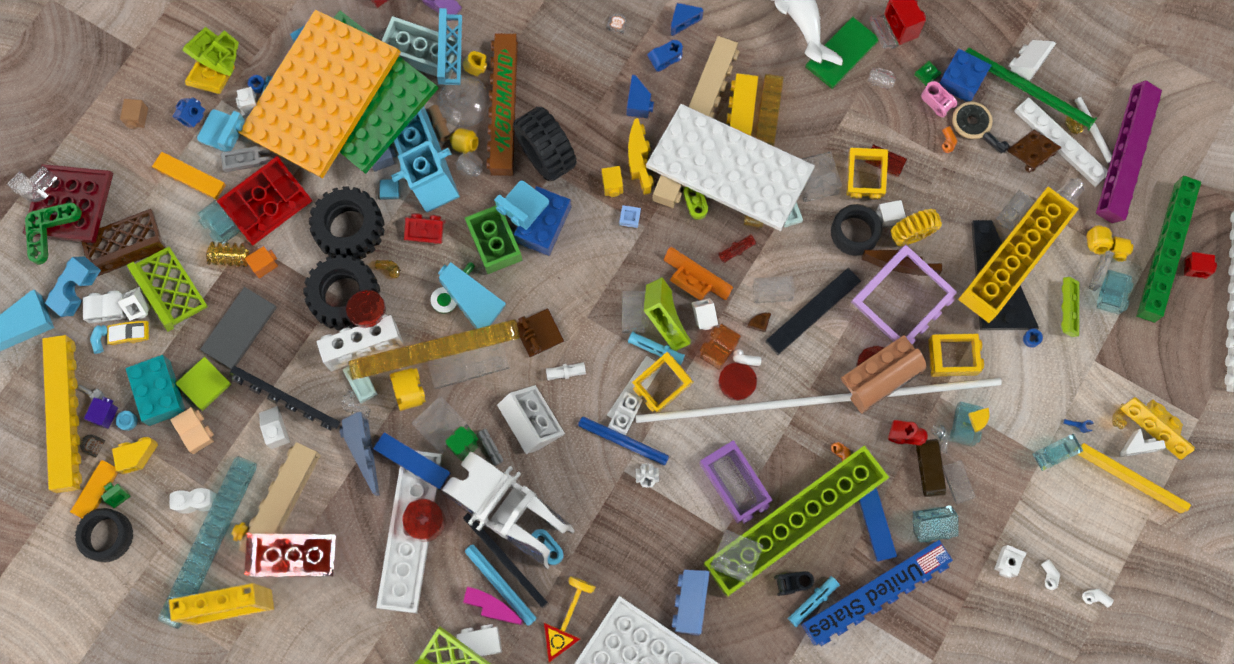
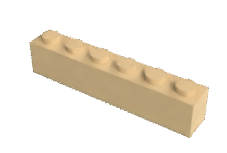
(284, 491)

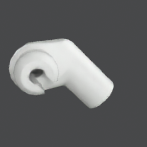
(1096, 595)

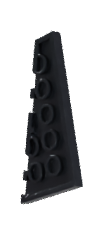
(1016, 312)
(276, 395)

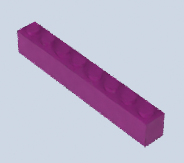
(1129, 152)

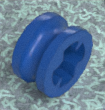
(255, 78)
(1037, 333)

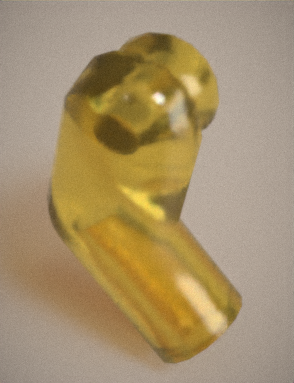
(1073, 126)
(390, 265)

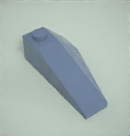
(357, 435)

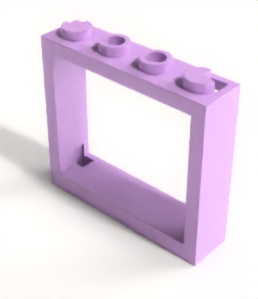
(922, 326)

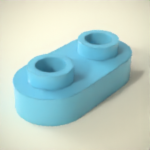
(551, 544)

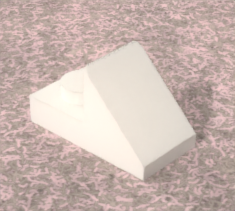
(1137, 445)

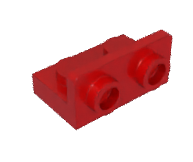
(424, 229)

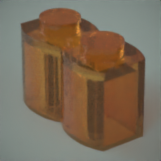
(720, 346)

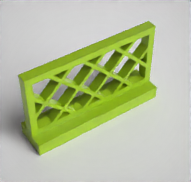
(155, 299)
(457, 644)

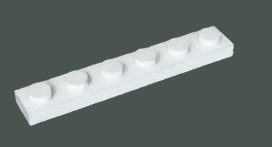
(1070, 149)

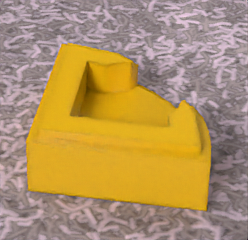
(979, 419)

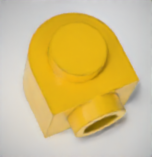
(475, 63)
(1121, 248)

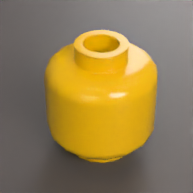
(464, 140)
(1099, 239)

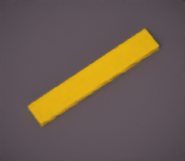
(1134, 479)

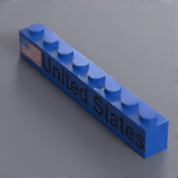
(877, 592)

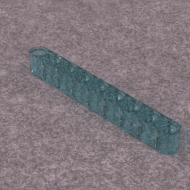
(211, 534)

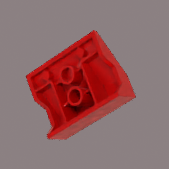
(264, 200)

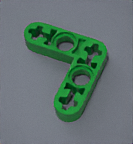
(43, 223)

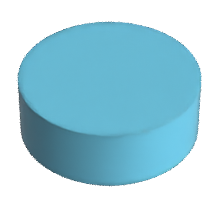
(126, 420)

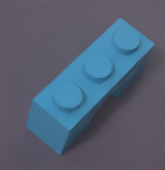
(63, 296)

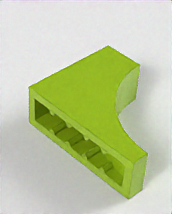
(662, 313)

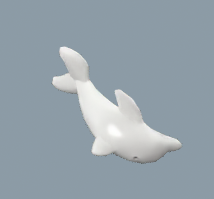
(807, 17)

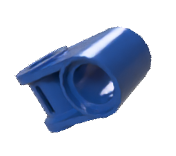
(666, 55)

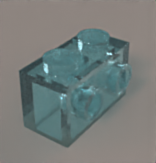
(935, 524)

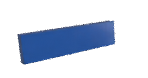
(412, 461)
(877, 526)

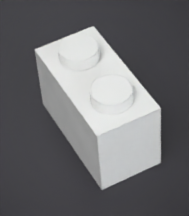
(481, 641)

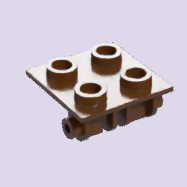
(1034, 150)
(539, 332)

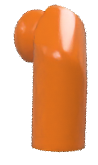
(840, 450)

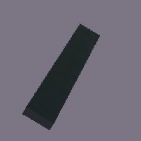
(813, 311)
(507, 562)

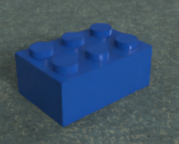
(546, 228)

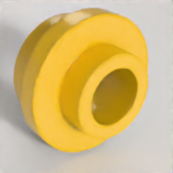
(239, 531)

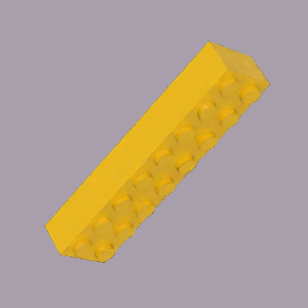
(1018, 254)

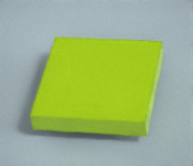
(203, 383)

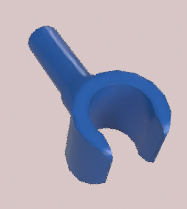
(1081, 425)

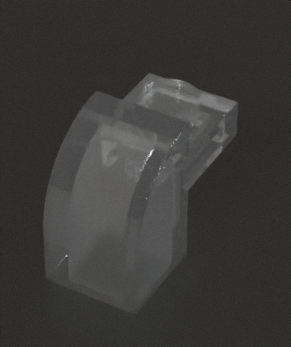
(32, 188)

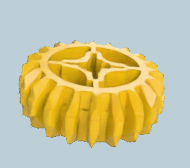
(916, 227)

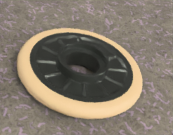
(969, 130)

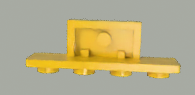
(1159, 424)

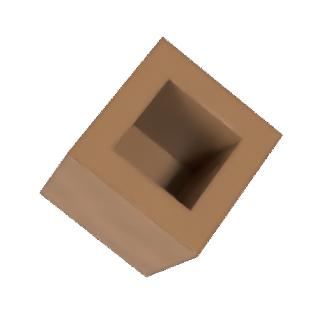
(134, 113)

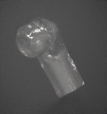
(941, 432)

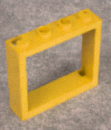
(221, 604)

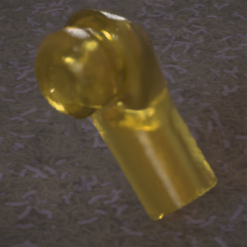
(1117, 418)

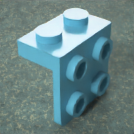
(221, 130)
(522, 204)

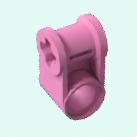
(938, 100)

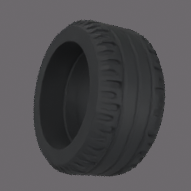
(861, 212)
(86, 526)

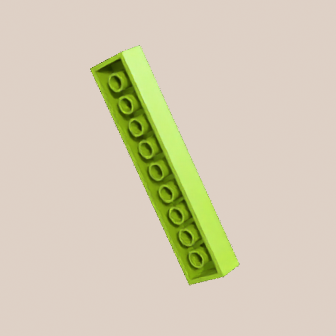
(808, 513)

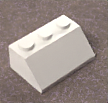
(530, 419)

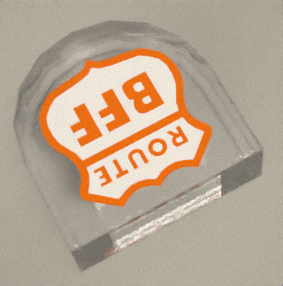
(617, 23)

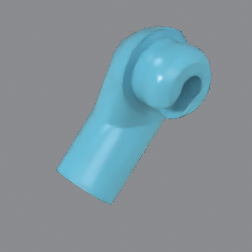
(96, 338)

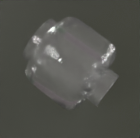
(469, 165)

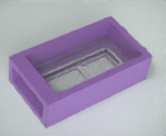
(736, 482)

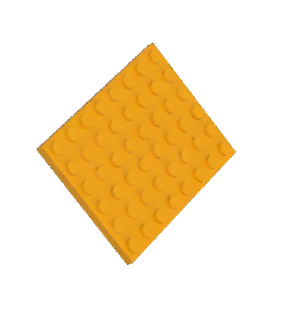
(319, 93)

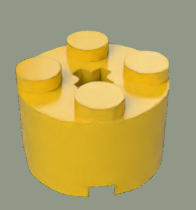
(406, 388)

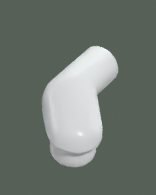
(746, 359)
(1052, 576)

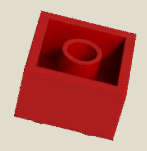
(905, 19)

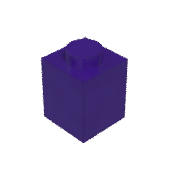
(101, 412)

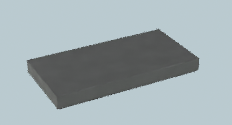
(238, 328)

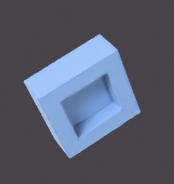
(630, 216)

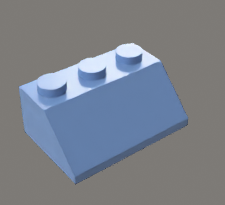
(691, 602)

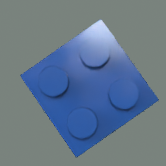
(964, 75)

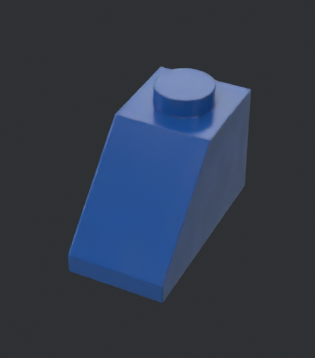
(639, 99)

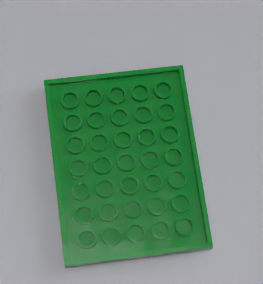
(389, 112)

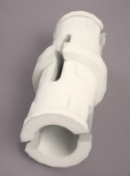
(565, 371)

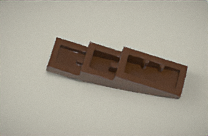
(907, 266)

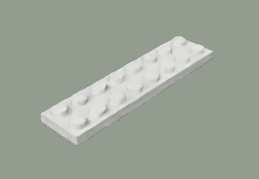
(405, 555)

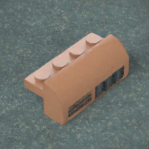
(884, 373)

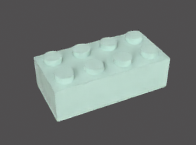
(417, 45)

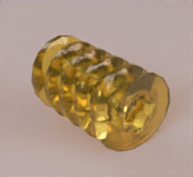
(227, 255)

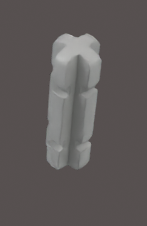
(490, 447)

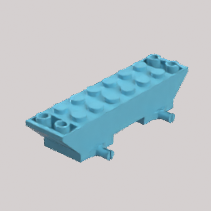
(425, 163)

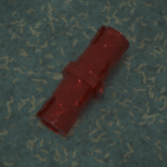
(726, 255)

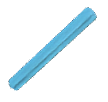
(500, 584)

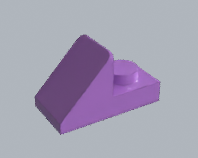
(452, 6)

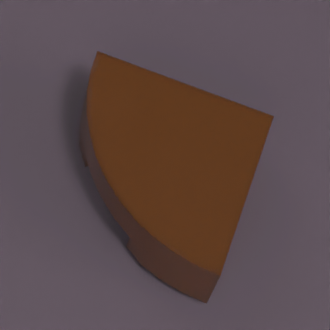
(760, 322)

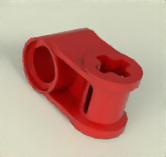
(907, 433)

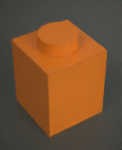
(262, 261)

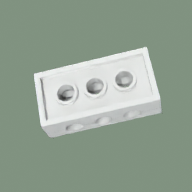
(359, 343)

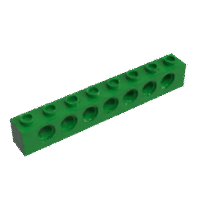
(1169, 249)

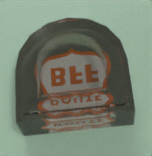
(91, 445)

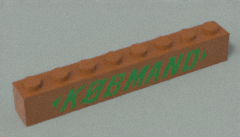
(503, 104)

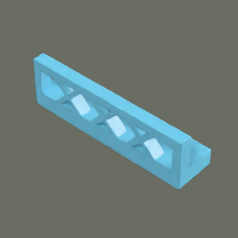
(442, 48)

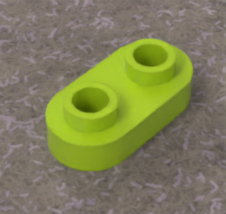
(695, 202)

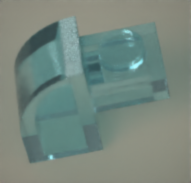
(1057, 452)

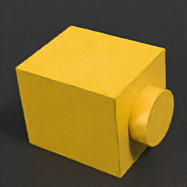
(612, 181)

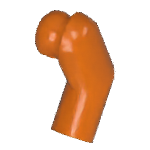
(950, 141)

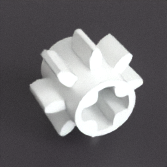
(647, 475)

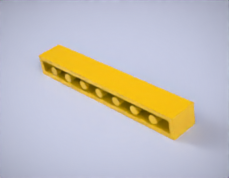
(61, 414)

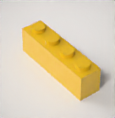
(742, 102)

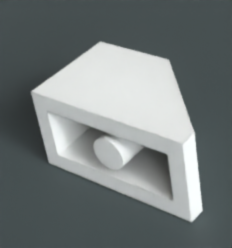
(273, 428)

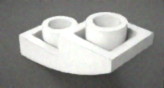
(625, 413)

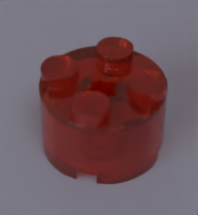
(415, 512)

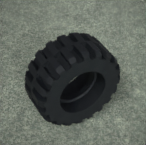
(545, 143)
(337, 203)
(324, 277)

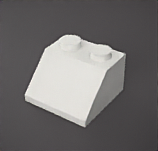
(1031, 58)

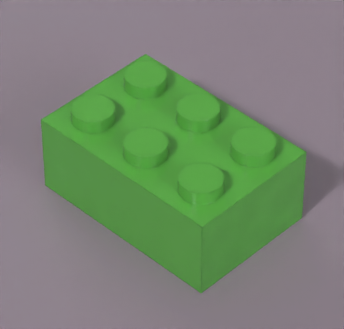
(493, 239)

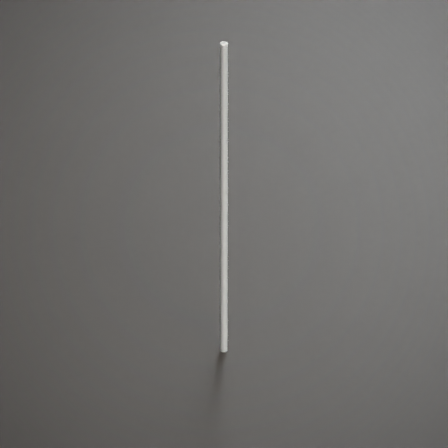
(811, 401)

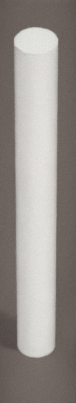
(1095, 131)

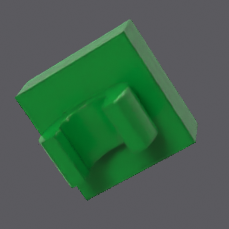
(927, 73)
(115, 495)

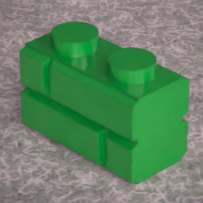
(462, 442)

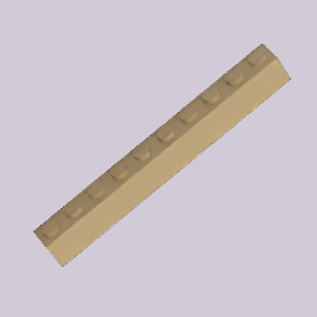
(704, 100)

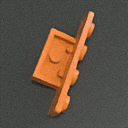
(694, 277)

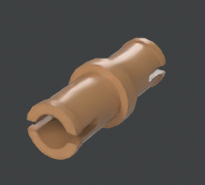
(439, 123)

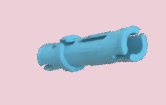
(654, 347)
(831, 584)

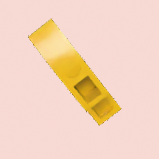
(637, 156)

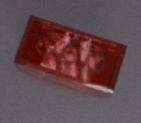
(289, 554)

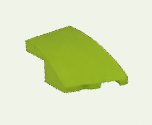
(213, 50)

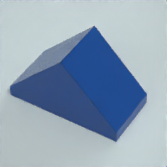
(685, 17)

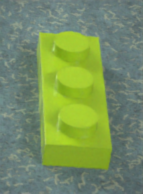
(1070, 307)

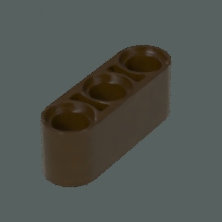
(931, 468)

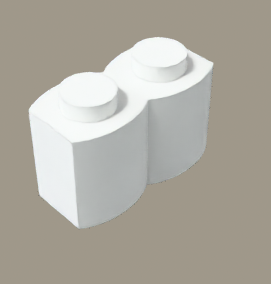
(102, 308)
(188, 502)

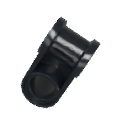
(792, 582)

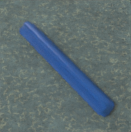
(623, 440)

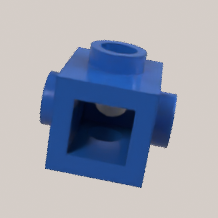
(189, 112)

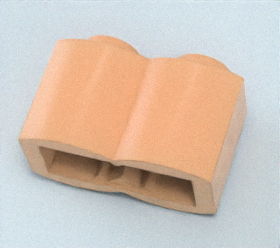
(192, 430)

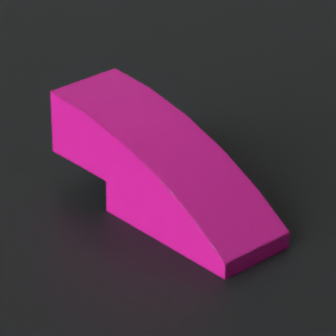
(491, 606)

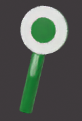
(442, 301)

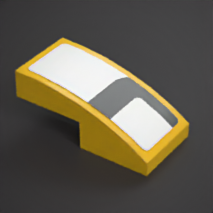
(128, 332)

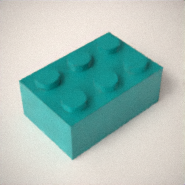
(155, 390)

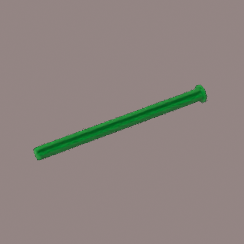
(1036, 91)

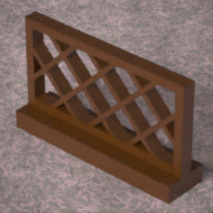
(125, 254)

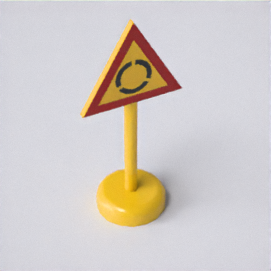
(557, 639)

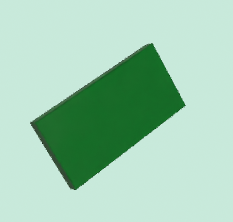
(852, 45)

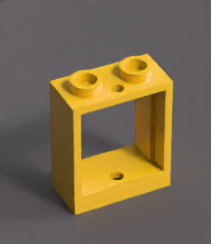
(867, 154)
(935, 355)
(678, 370)

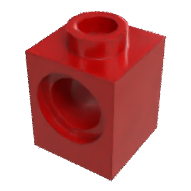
(1199, 265)

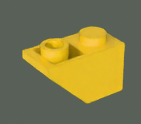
(133, 456)

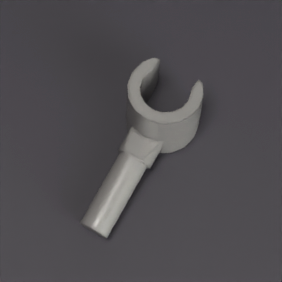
(96, 393)

